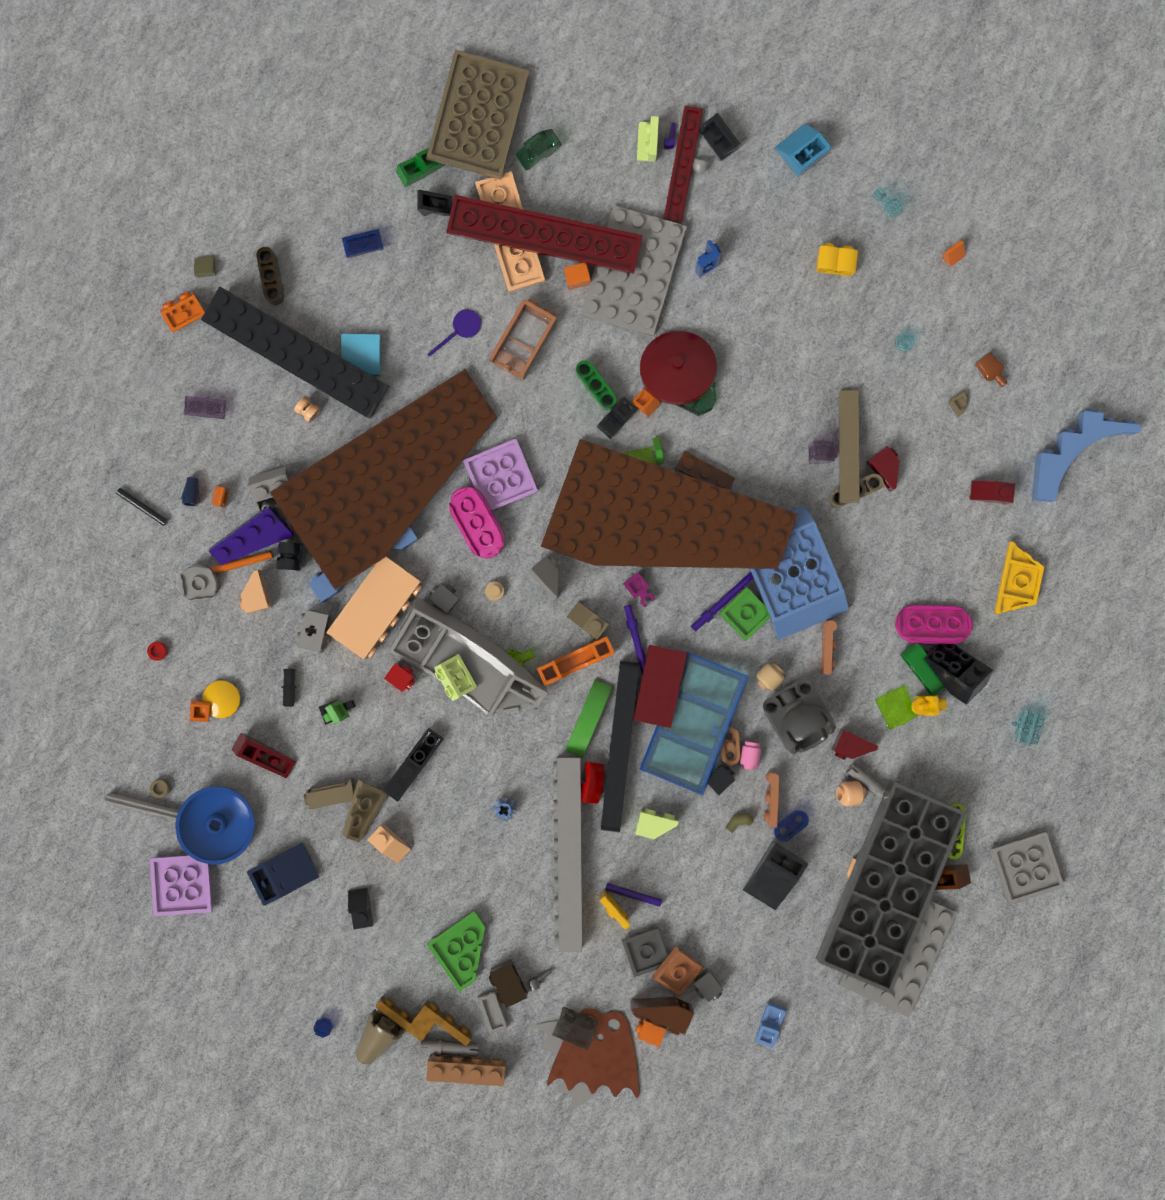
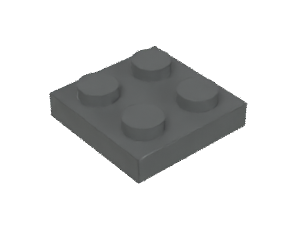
(645, 951)

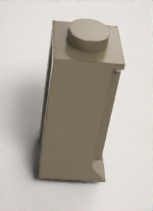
(330, 794)

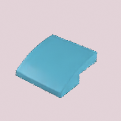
(362, 351)

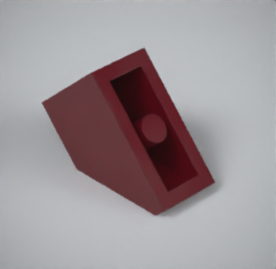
(886, 465)
(992, 492)
(851, 745)

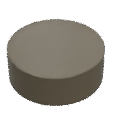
(160, 788)

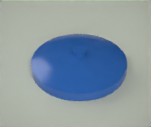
(215, 825)

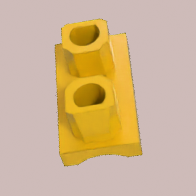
(928, 705)

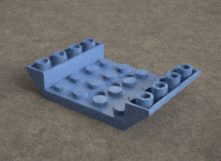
(811, 594)

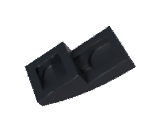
(617, 417)

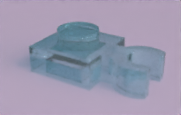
(890, 205)

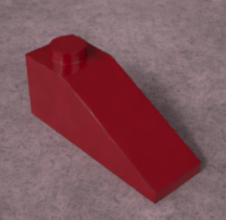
(262, 755)

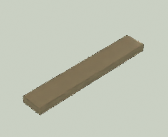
(849, 446)

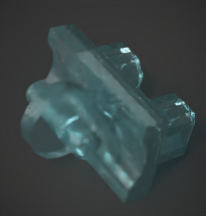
(1026, 727)

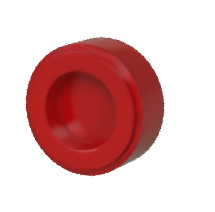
(157, 651)

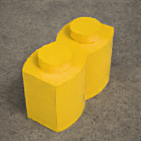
(836, 260)

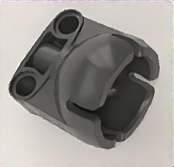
(799, 717)

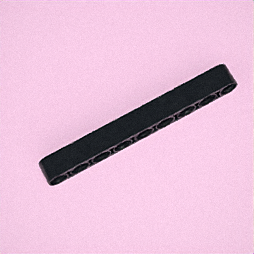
(619, 746)

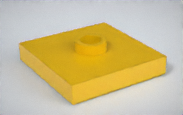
(614, 909)

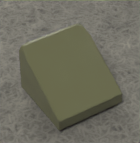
(204, 267)

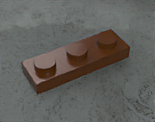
(703, 471)

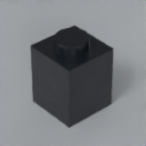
(721, 779)

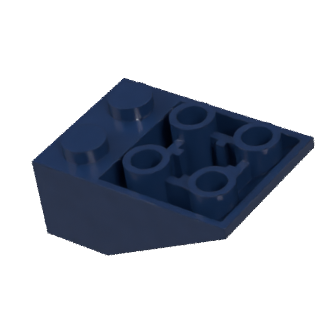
(282, 874)

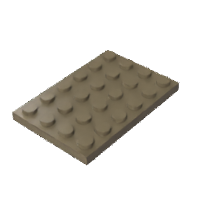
(477, 114)

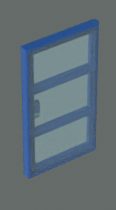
(699, 725)

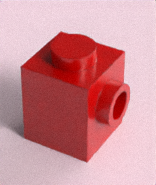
(401, 677)

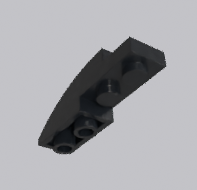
(413, 764)

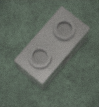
(317, 640)

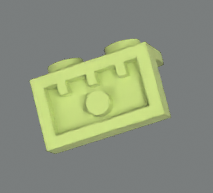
(648, 140)
(455, 677)

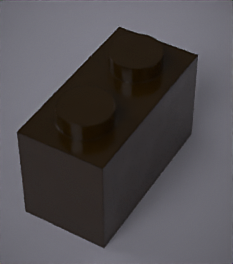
(508, 983)

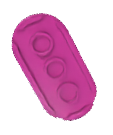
(477, 522)
(933, 624)

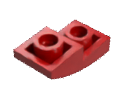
(592, 789)

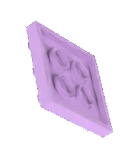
(501, 474)
(180, 885)

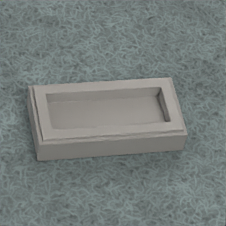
(492, 1012)

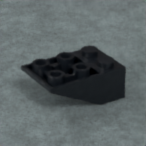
(958, 671)
(775, 875)

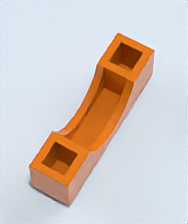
(575, 660)

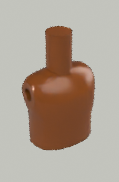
(991, 369)

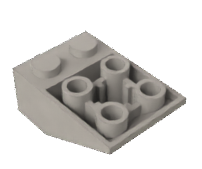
(262, 484)

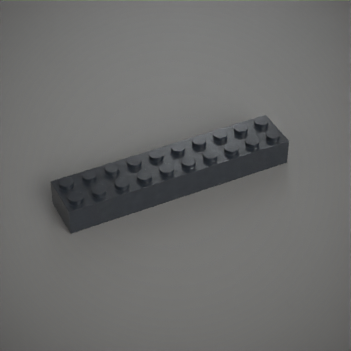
(295, 352)

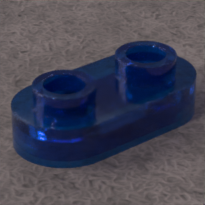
(791, 826)

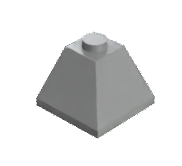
(547, 575)

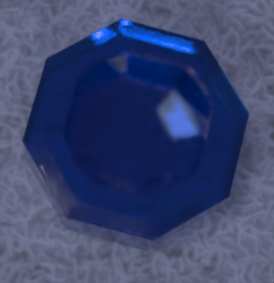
(323, 1027)

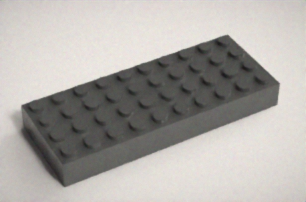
(890, 886)

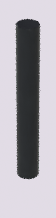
(142, 507)

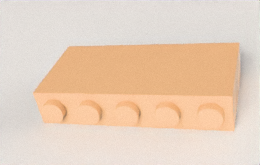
(375, 608)

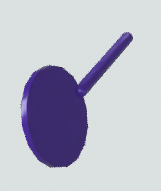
(466, 325)

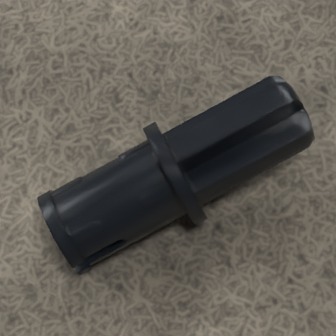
(289, 687)

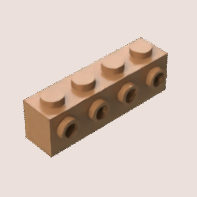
(466, 1070)

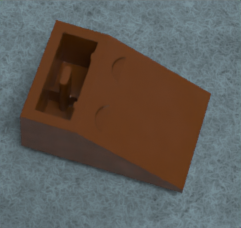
(664, 1011)

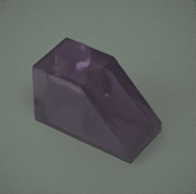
(822, 452)

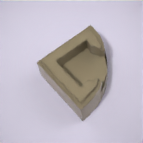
(958, 403)

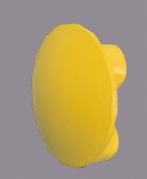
(223, 698)

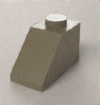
(587, 620)

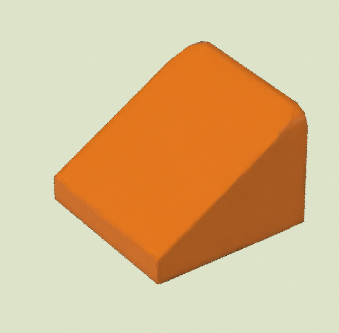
(954, 253)
(646, 402)
(220, 496)
(199, 711)

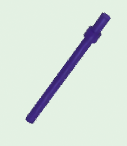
(708, 615)
(632, 624)

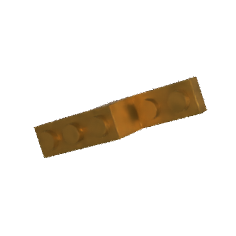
(424, 1020)

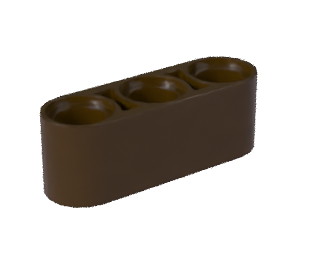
(266, 267)

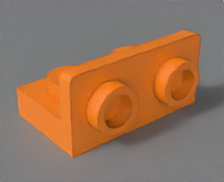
(182, 311)

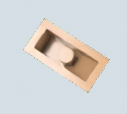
(255, 595)
(389, 843)

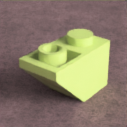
(654, 825)

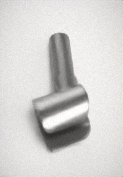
(534, 982)

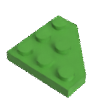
(460, 949)

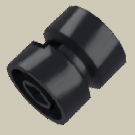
(289, 556)

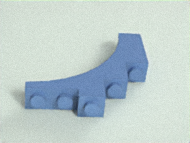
(1052, 465)

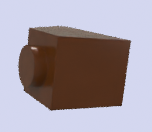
(954, 877)

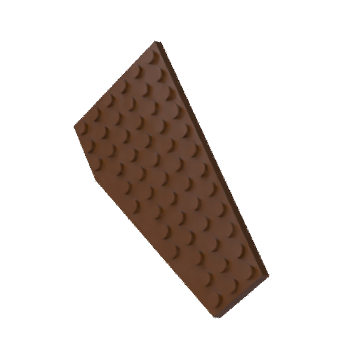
(375, 486)
(649, 516)

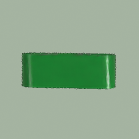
(593, 376)
(914, 658)

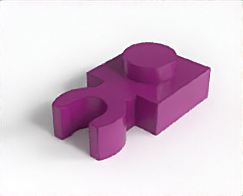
(637, 587)

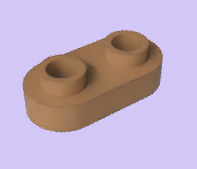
(731, 745)

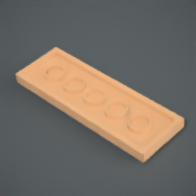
(518, 266)

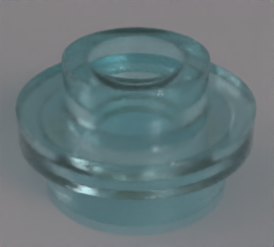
(910, 342)

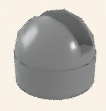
(700, 166)

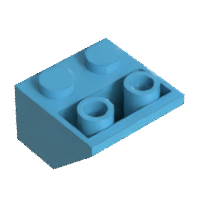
(803, 149)

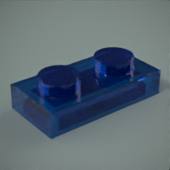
(362, 243)

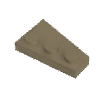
(363, 810)

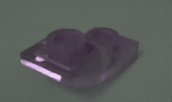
(205, 407)

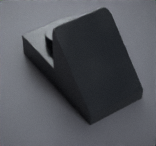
(433, 203)
(360, 908)

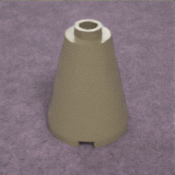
(377, 1037)

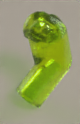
(521, 657)

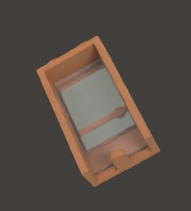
(523, 338)

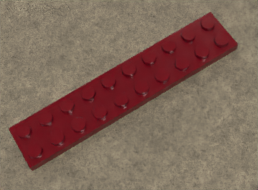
(544, 234)

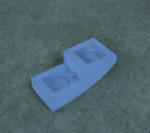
(770, 1024)

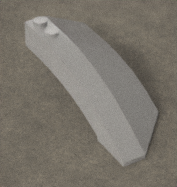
(434, 637)

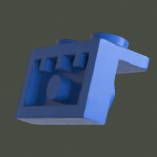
(708, 260)

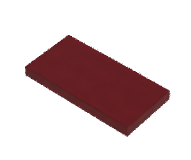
(659, 686)

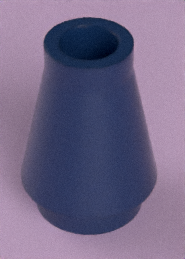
(190, 494)

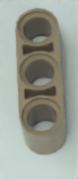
(865, 489)

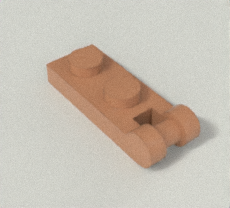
(828, 646)
(771, 798)

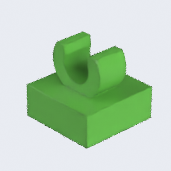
(336, 712)

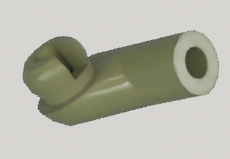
(739, 819)

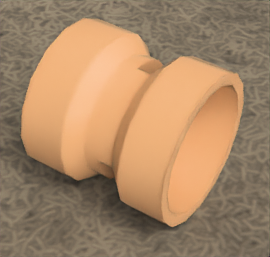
(307, 409)

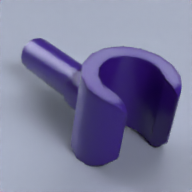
(669, 142)

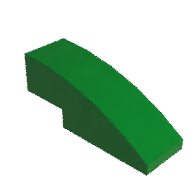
(417, 168)

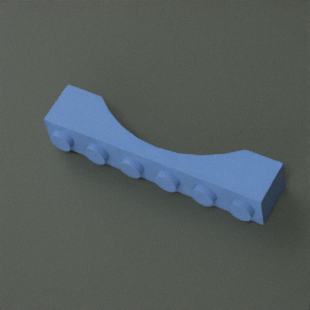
(324, 589)

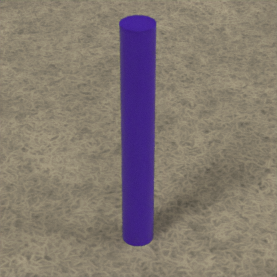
(633, 894)

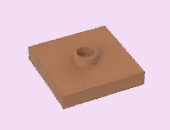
(677, 971)

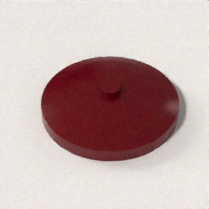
(678, 367)

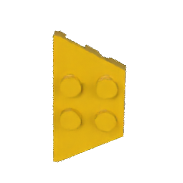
(1019, 581)

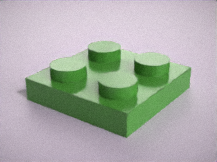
(745, 614)

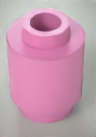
(750, 755)

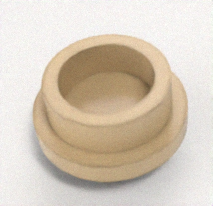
(494, 591)

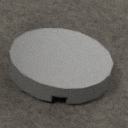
(198, 583)

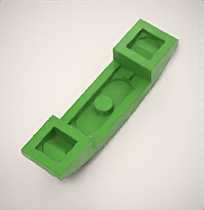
(588, 718)

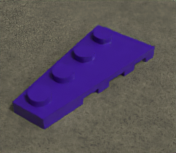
(255, 534)

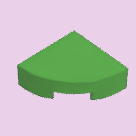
(658, 450)

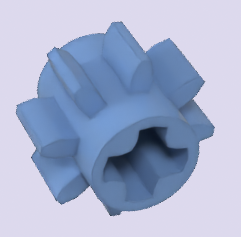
(505, 803)

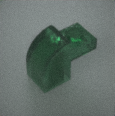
(537, 147)

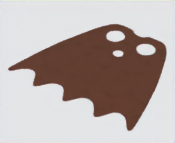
(604, 1063)

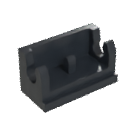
(719, 137)

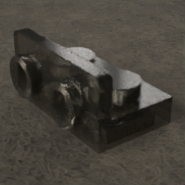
(575, 1028)

